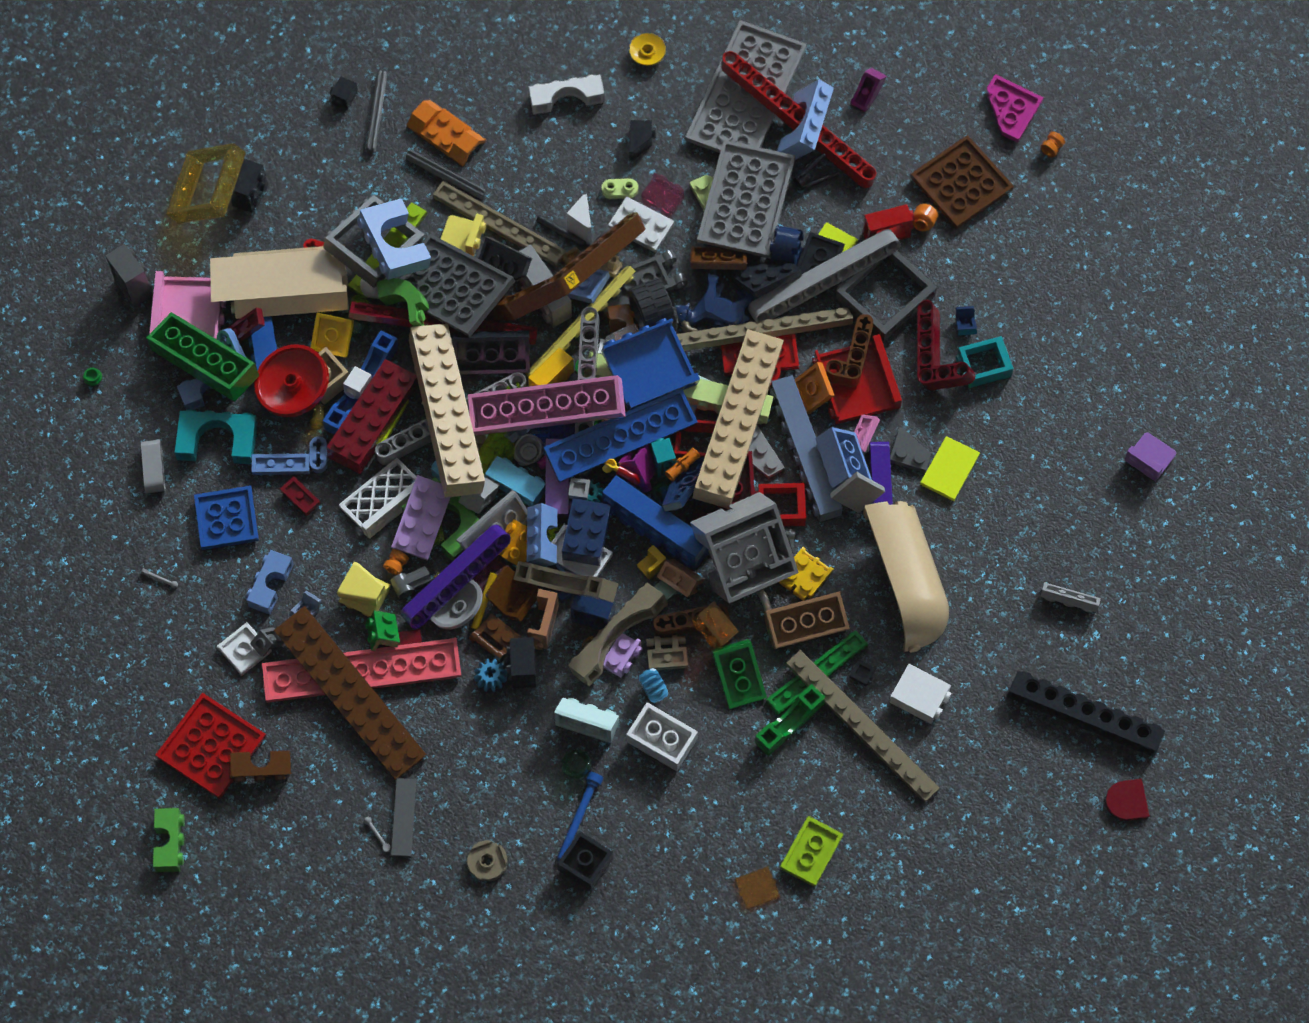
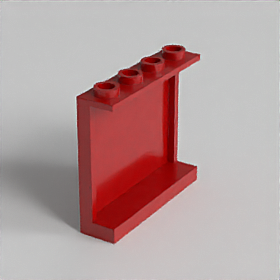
(874, 393)

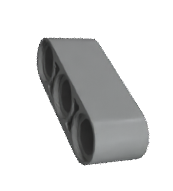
(153, 466)

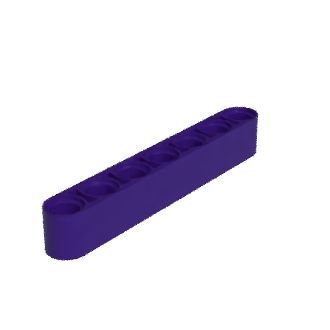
(455, 576)

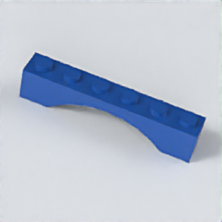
(382, 348)

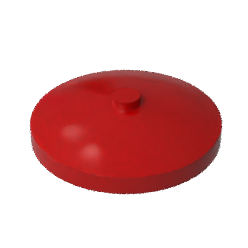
(292, 380)

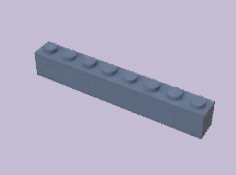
(803, 442)

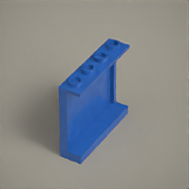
(649, 363)

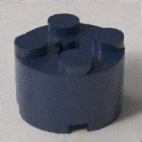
(786, 245)

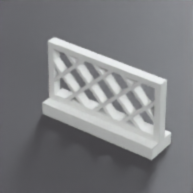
(392, 506)

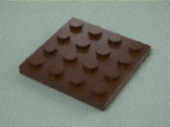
(962, 181)

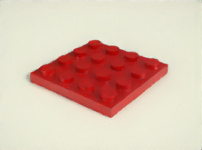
(204, 741)

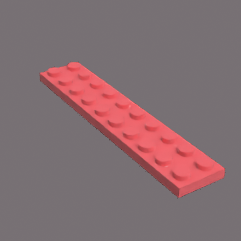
(379, 668)

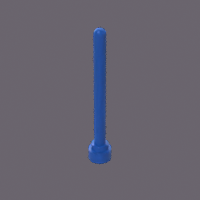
(593, 781)

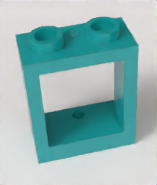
(1001, 353)

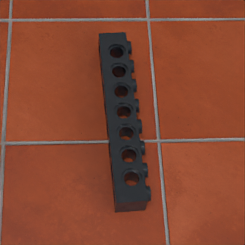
(1074, 715)

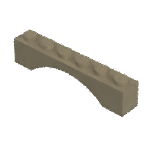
(566, 582)
(643, 606)

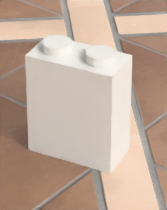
(920, 694)

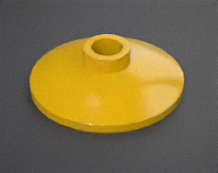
(650, 43)

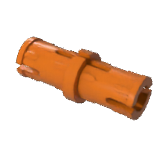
(682, 464)

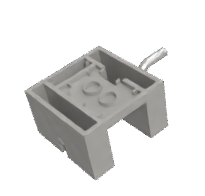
(746, 548)

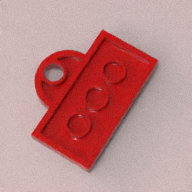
(787, 360)

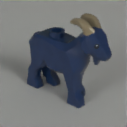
(714, 308)

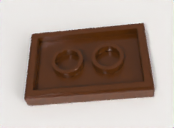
(717, 258)

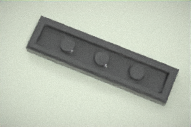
(404, 818)

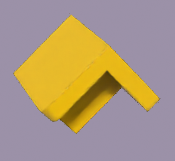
(652, 563)

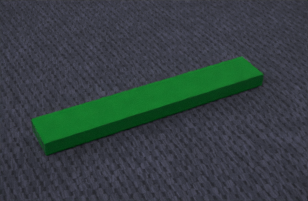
(827, 663)

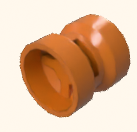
(1052, 144)
(396, 562)

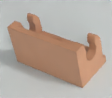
(680, 577)

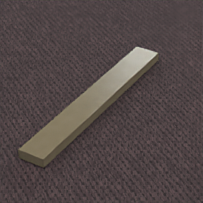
(499, 223)

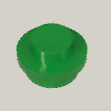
(92, 376)

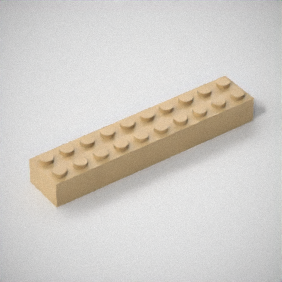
(446, 410)
(738, 419)

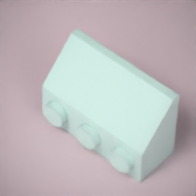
(586, 719)

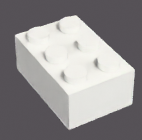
(662, 736)

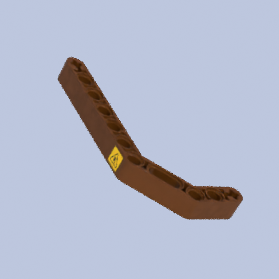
(572, 275)

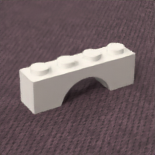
(545, 95)

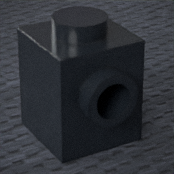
(343, 92)

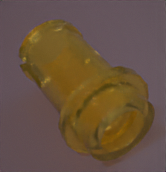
(317, 418)

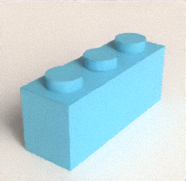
(528, 488)

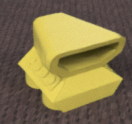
(362, 590)

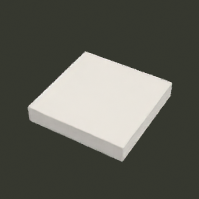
(239, 651)

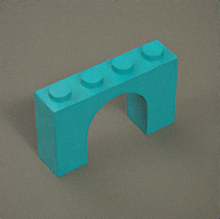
(195, 424)

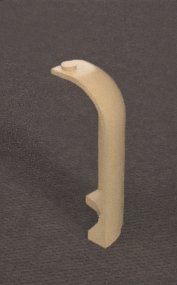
(910, 572)

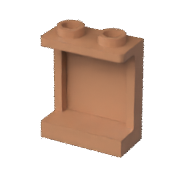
(549, 603)

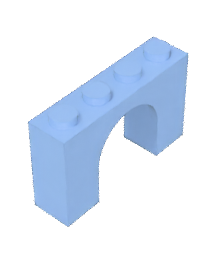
(814, 101)
(392, 261)

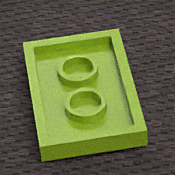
(811, 851)

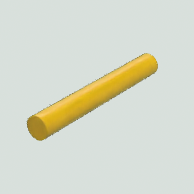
(478, 617)

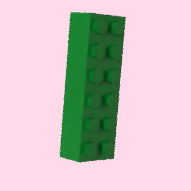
(202, 356)

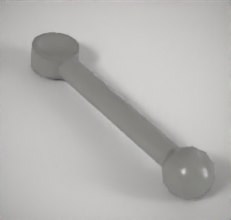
(174, 584)
(386, 847)

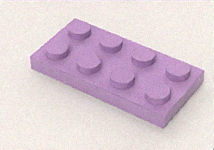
(421, 518)

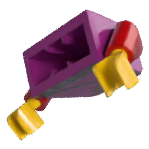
(635, 467)

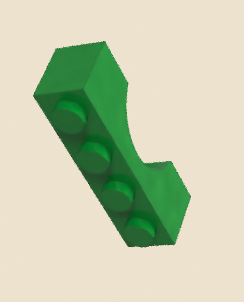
(779, 731)

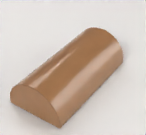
(806, 620)

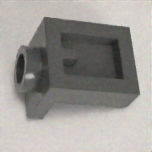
(266, 640)

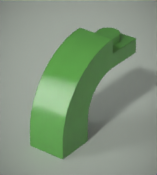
(400, 290)

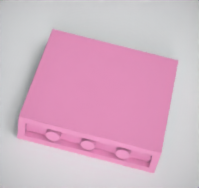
(189, 300)

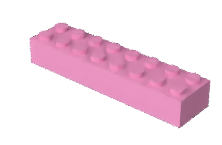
(546, 405)

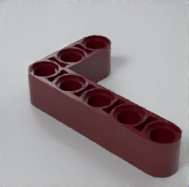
(932, 352)

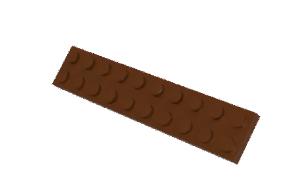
(350, 693)

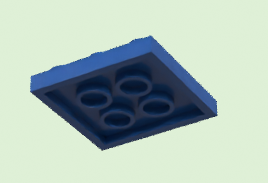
(226, 517)

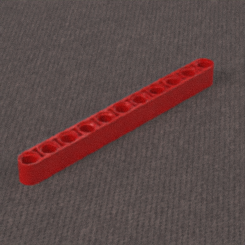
(795, 111)

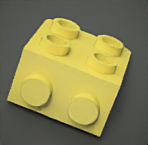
(464, 233)

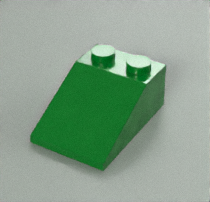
(739, 673)

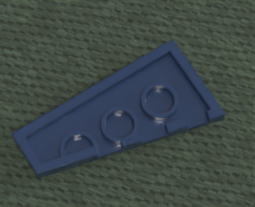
(682, 487)

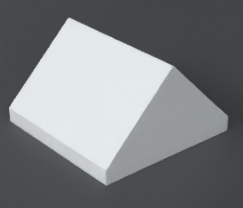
(579, 220)

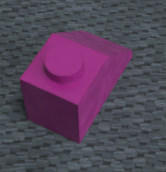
(868, 89)

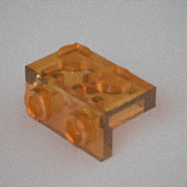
(714, 625)

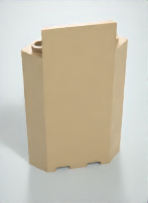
(280, 281)

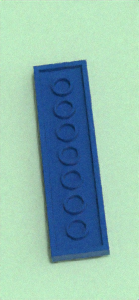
(620, 435)

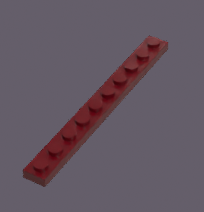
(400, 317)

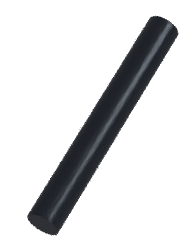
(561, 231)

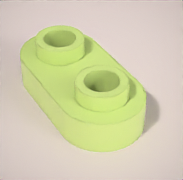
(620, 190)

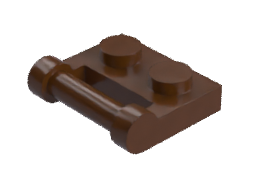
(498, 632)

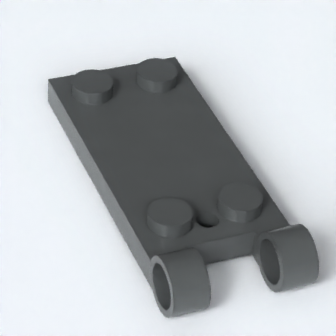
(645, 272)

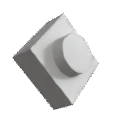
(579, 489)

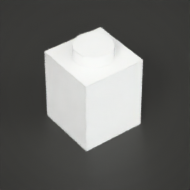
(356, 383)

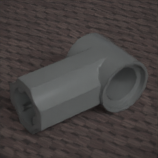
(405, 584)

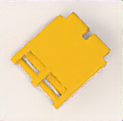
(809, 577)

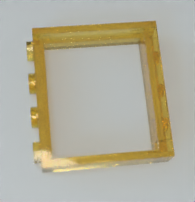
(179, 206)

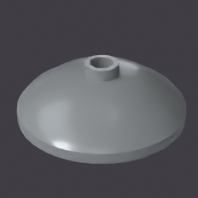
(459, 608)

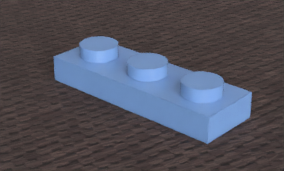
(280, 464)

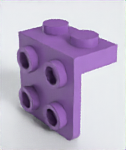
(1150, 456)

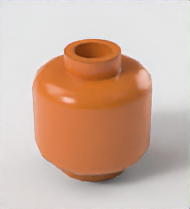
(925, 217)

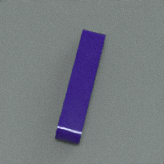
(881, 469)

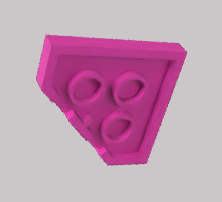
(1012, 106)

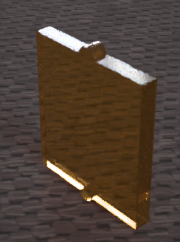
(757, 887)

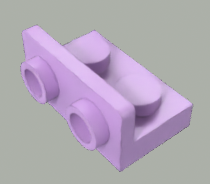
(621, 655)

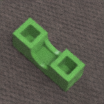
(169, 856)

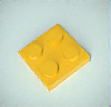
(332, 333)

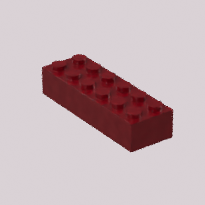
(372, 416)

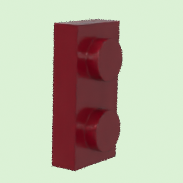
(300, 496)

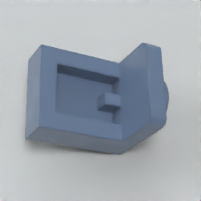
(308, 600)

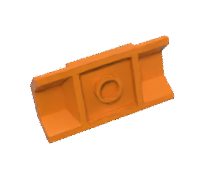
(444, 131)

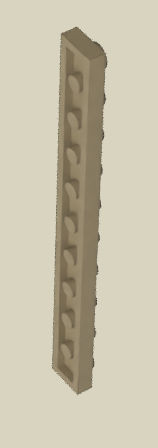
(770, 327)
(864, 727)

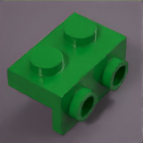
(382, 630)

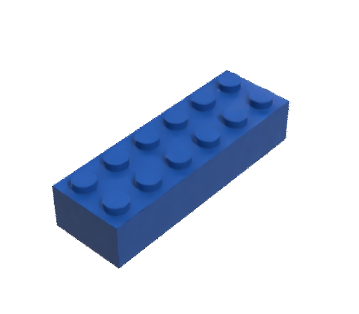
(654, 523)

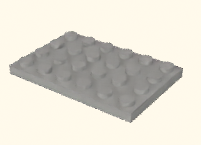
(746, 198)

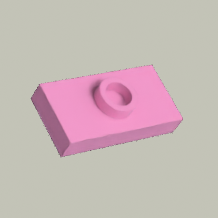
(865, 430)

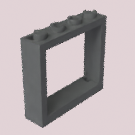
(351, 260)
(904, 314)

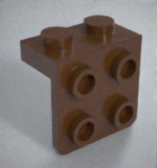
(511, 596)

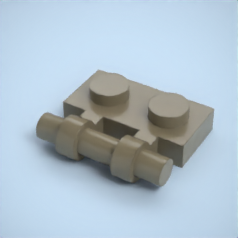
(670, 657)

